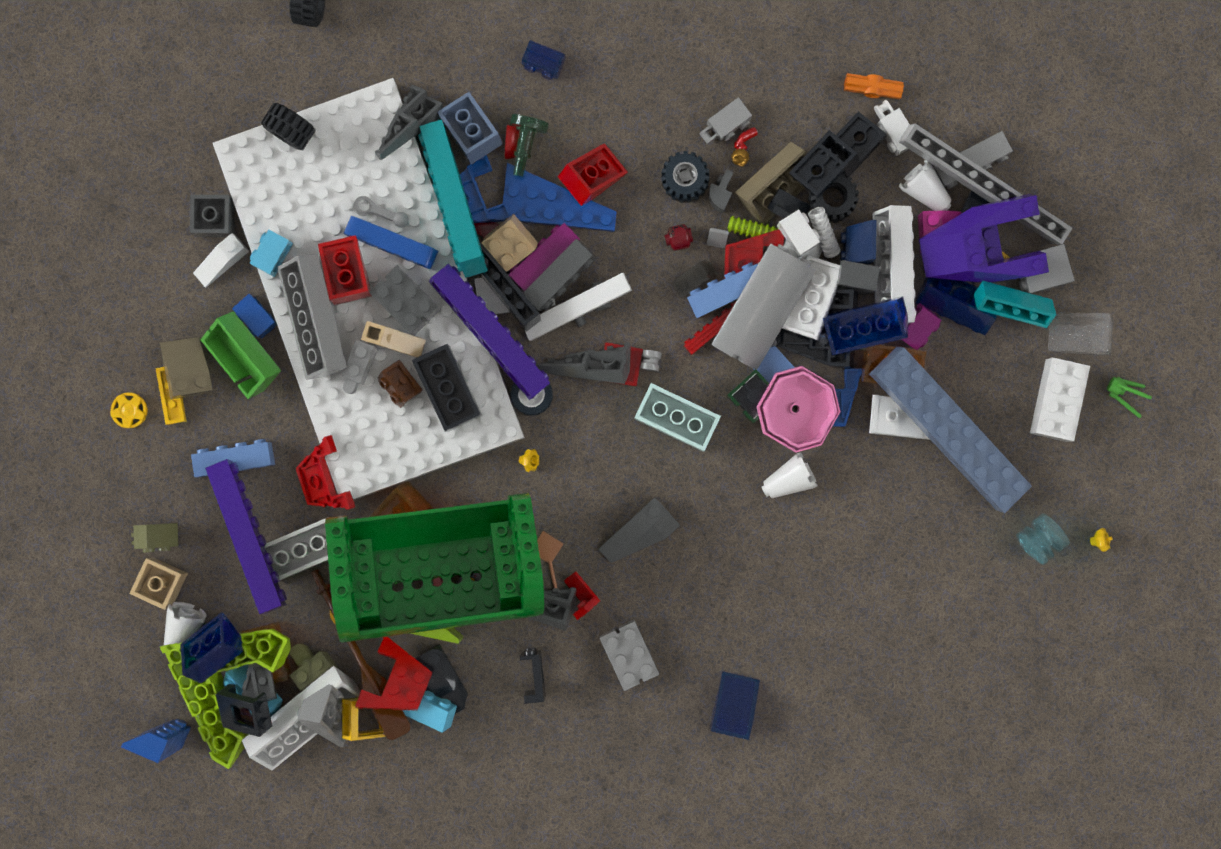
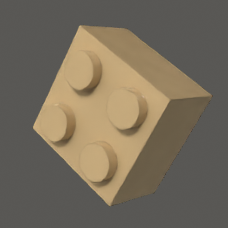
(509, 242)
(158, 583)

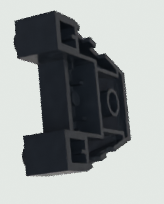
(820, 349)

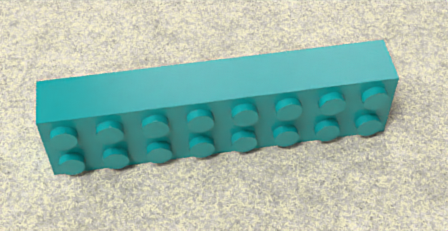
(452, 199)

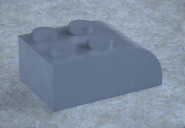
(470, 128)

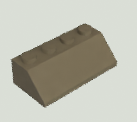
(762, 187)

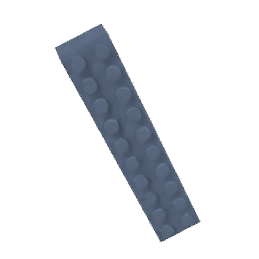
(950, 429)

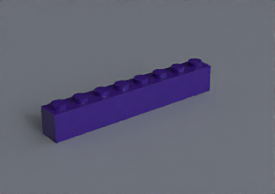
(489, 331)
(246, 536)

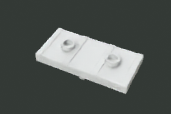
(891, 420)

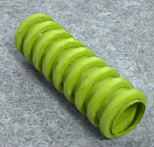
(748, 227)

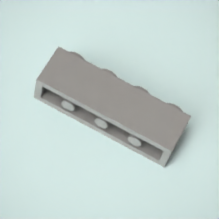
(983, 154)

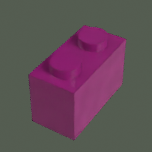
(924, 325)

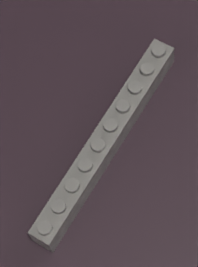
(979, 180)

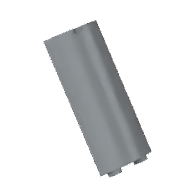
(764, 306)

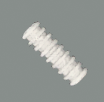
(823, 227)

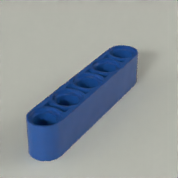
(391, 242)

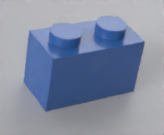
(255, 316)

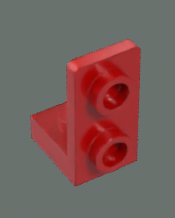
(584, 594)

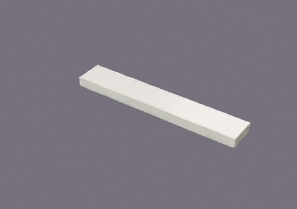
(580, 305)

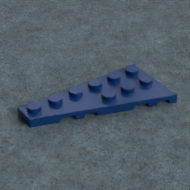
(546, 203)

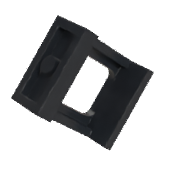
(537, 695)
(228, 705)

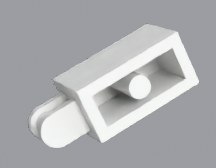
(893, 125)

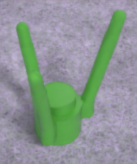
(1118, 386)

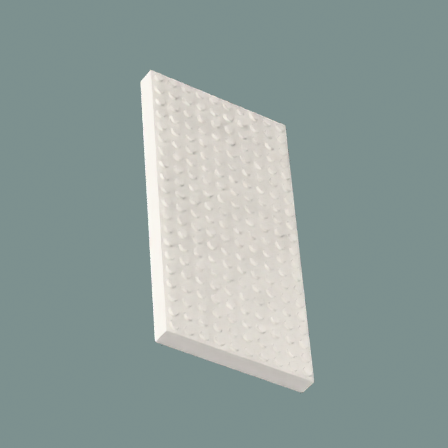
(309, 202)

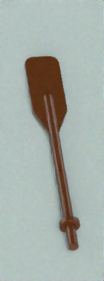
(392, 722)

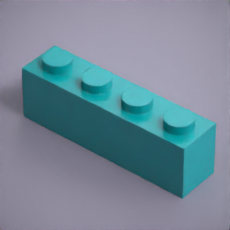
(1014, 304)

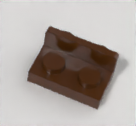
(399, 383)

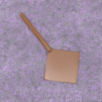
(548, 550)

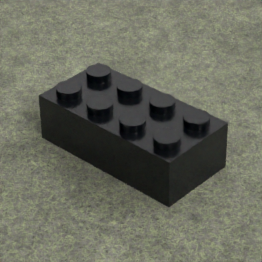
(447, 388)

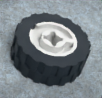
(535, 405)

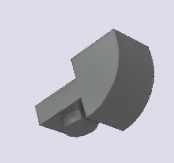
(718, 194)

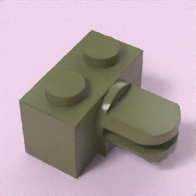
(155, 536)
(310, 666)

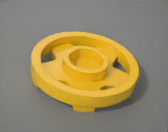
(128, 410)

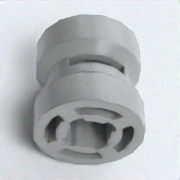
(650, 360)

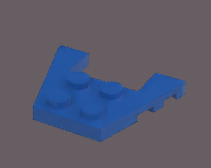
(477, 207)
(846, 395)

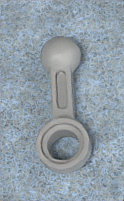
(400, 219)

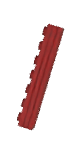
(708, 333)

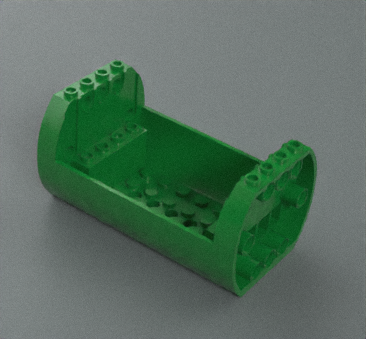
(424, 545)

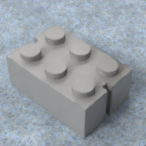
(629, 655)

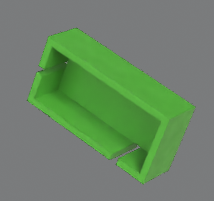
(240, 354)

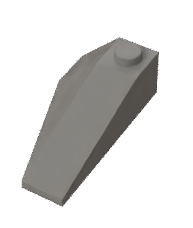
(323, 714)

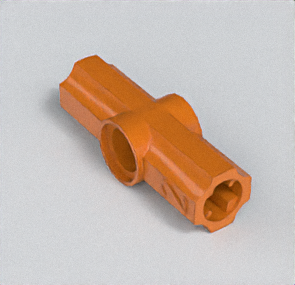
(873, 86)

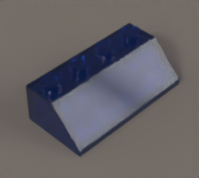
(955, 301)
(867, 325)

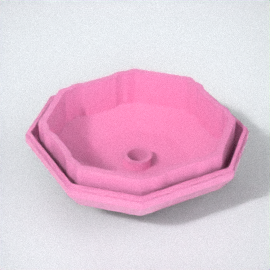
(815, 411)

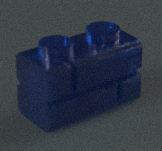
(543, 60)

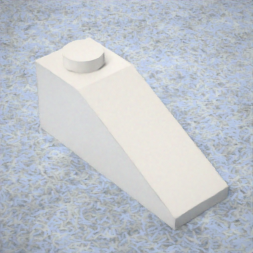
(220, 259)

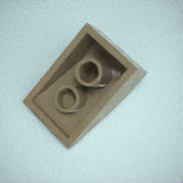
(185, 368)

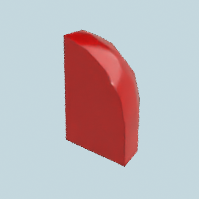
(511, 141)

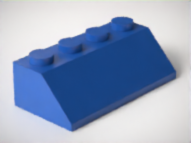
(159, 741)

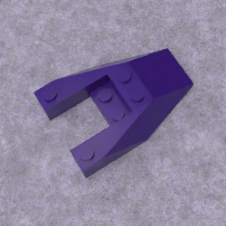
(971, 247)

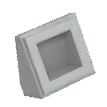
(717, 238)

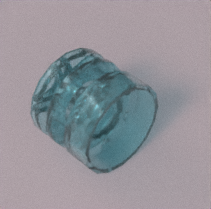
(1041, 540)

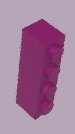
(539, 260)

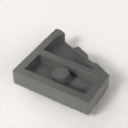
(258, 681)

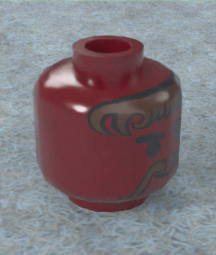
(679, 237)

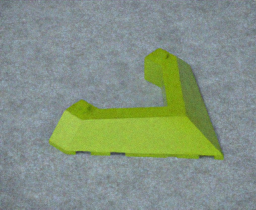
(262, 647)

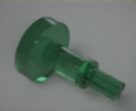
(527, 127)

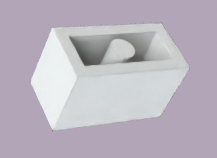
(799, 233)

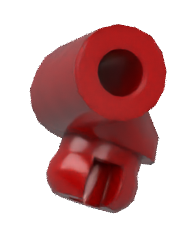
(744, 136)

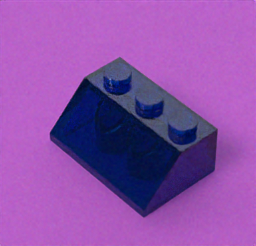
(210, 649)

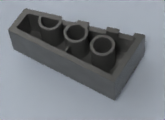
(560, 275)

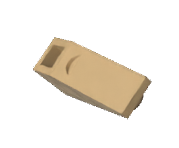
(393, 339)

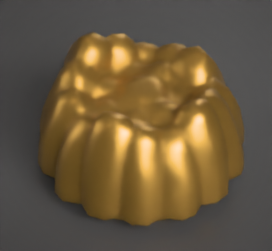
(740, 157)

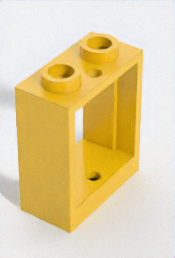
(350, 723)

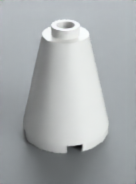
(926, 187)
(790, 478)
(182, 622)

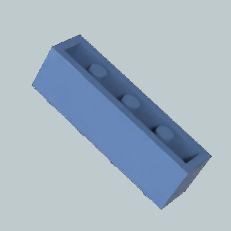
(720, 293)
(245, 456)

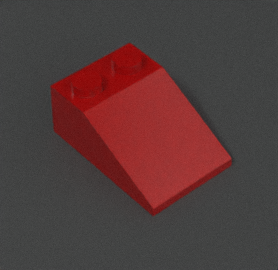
(592, 174)
(344, 270)

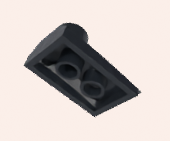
(444, 679)

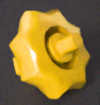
(529, 460)
(1101, 540)

